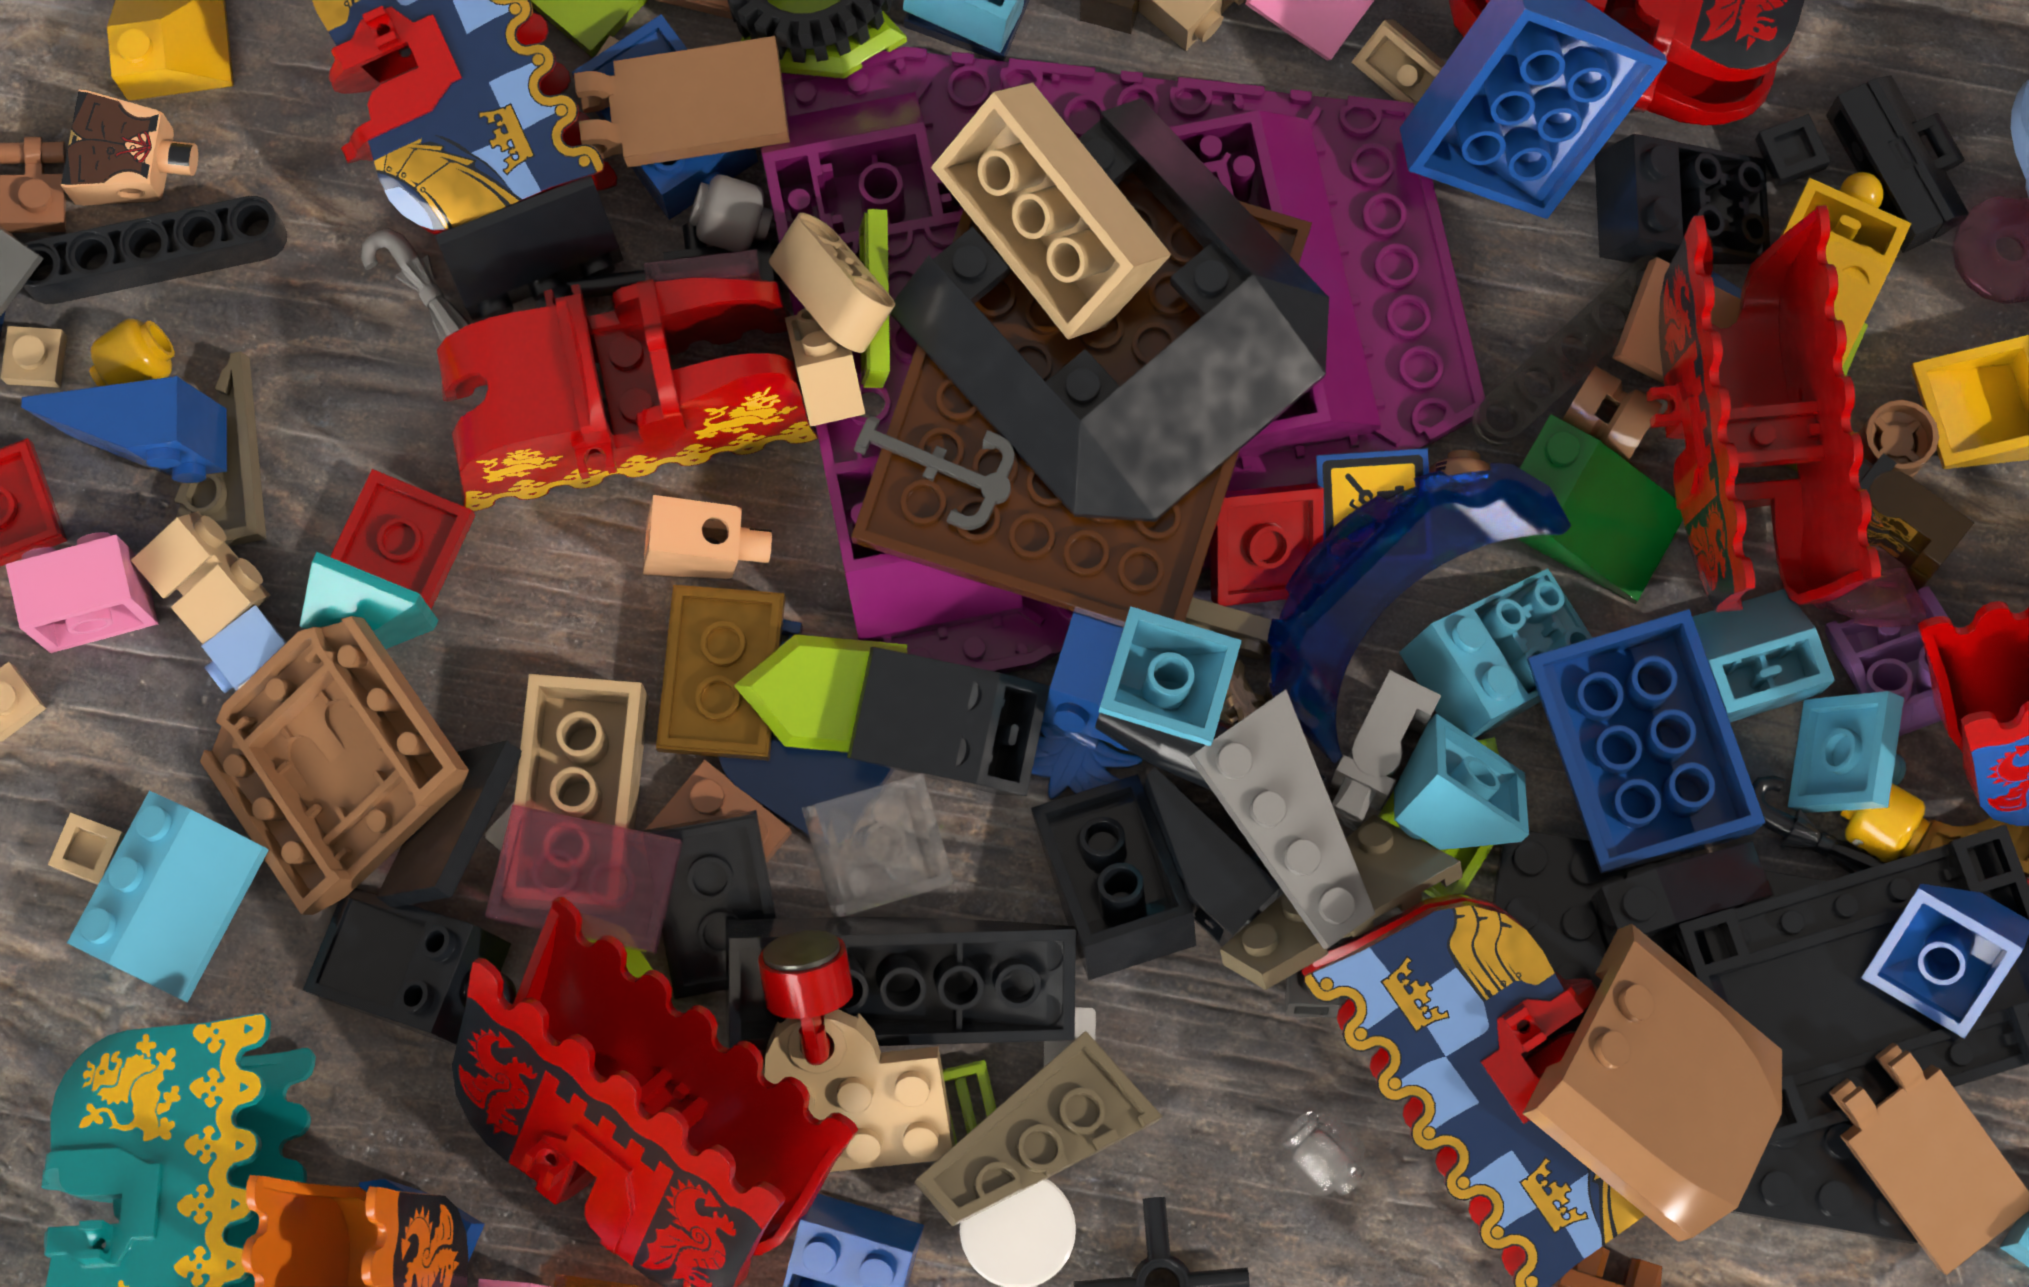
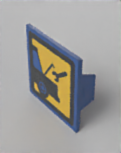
(1360, 476)

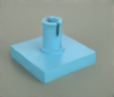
(1847, 753)

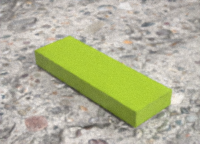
(874, 256)

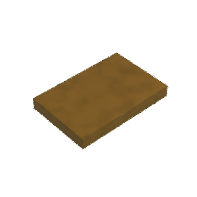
(710, 647)

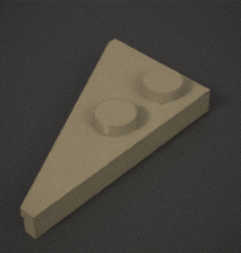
(236, 495)

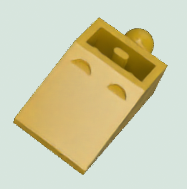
(1859, 245)
(1978, 403)

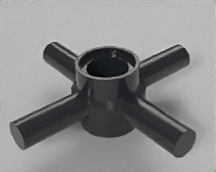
(1160, 1258)

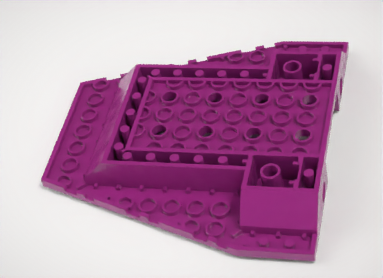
(1376, 246)

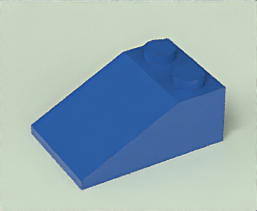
(146, 421)

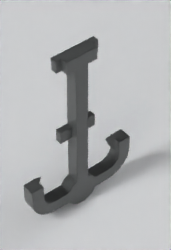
(994, 487)

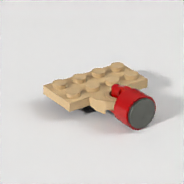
(890, 1095)

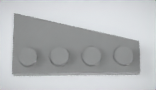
(1283, 810)

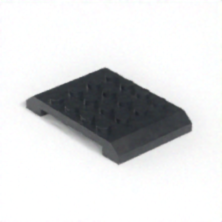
(1799, 968)

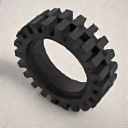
(809, 30)

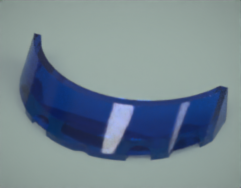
(1374, 560)

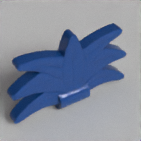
(1076, 761)

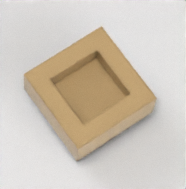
(34, 356)
(17, 701)
(85, 848)

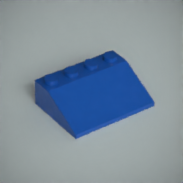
(1528, 101)
(1646, 743)

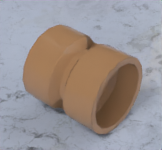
(1629, 421)
(1902, 433)

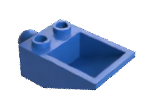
(676, 181)

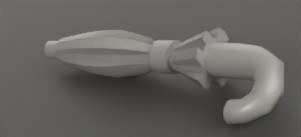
(416, 274)

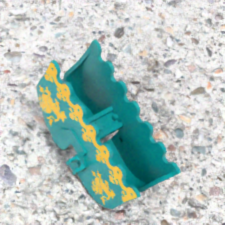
(169, 1136)

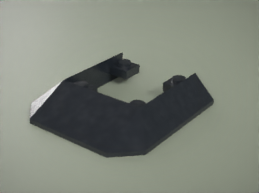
(1192, 405)

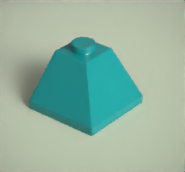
(345, 591)

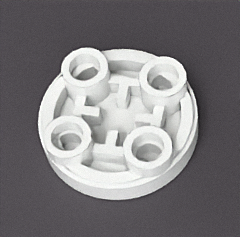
(1021, 1237)

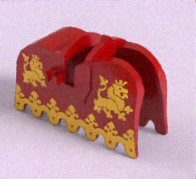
(545, 402)

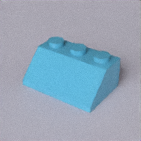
(168, 896)

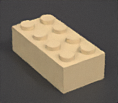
(1050, 210)
(582, 748)

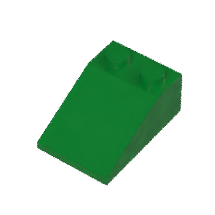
(1614, 510)

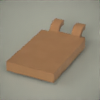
(687, 103)
(1932, 1160)

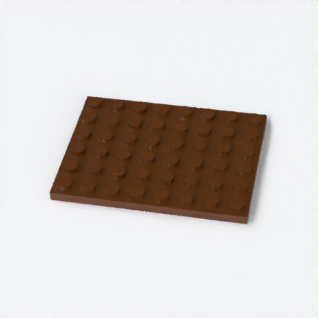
(1032, 538)

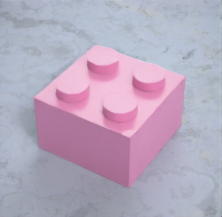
(80, 592)

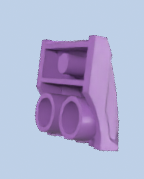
(1890, 661)

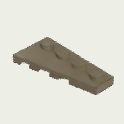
(1047, 1125)

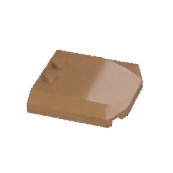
(331, 761)
(1663, 1090)

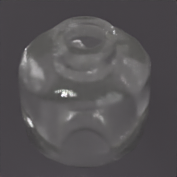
(1322, 1153)

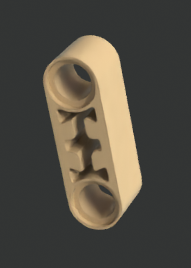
(831, 282)

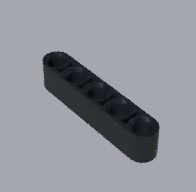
(175, 258)

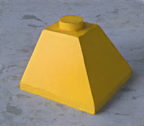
(169, 47)

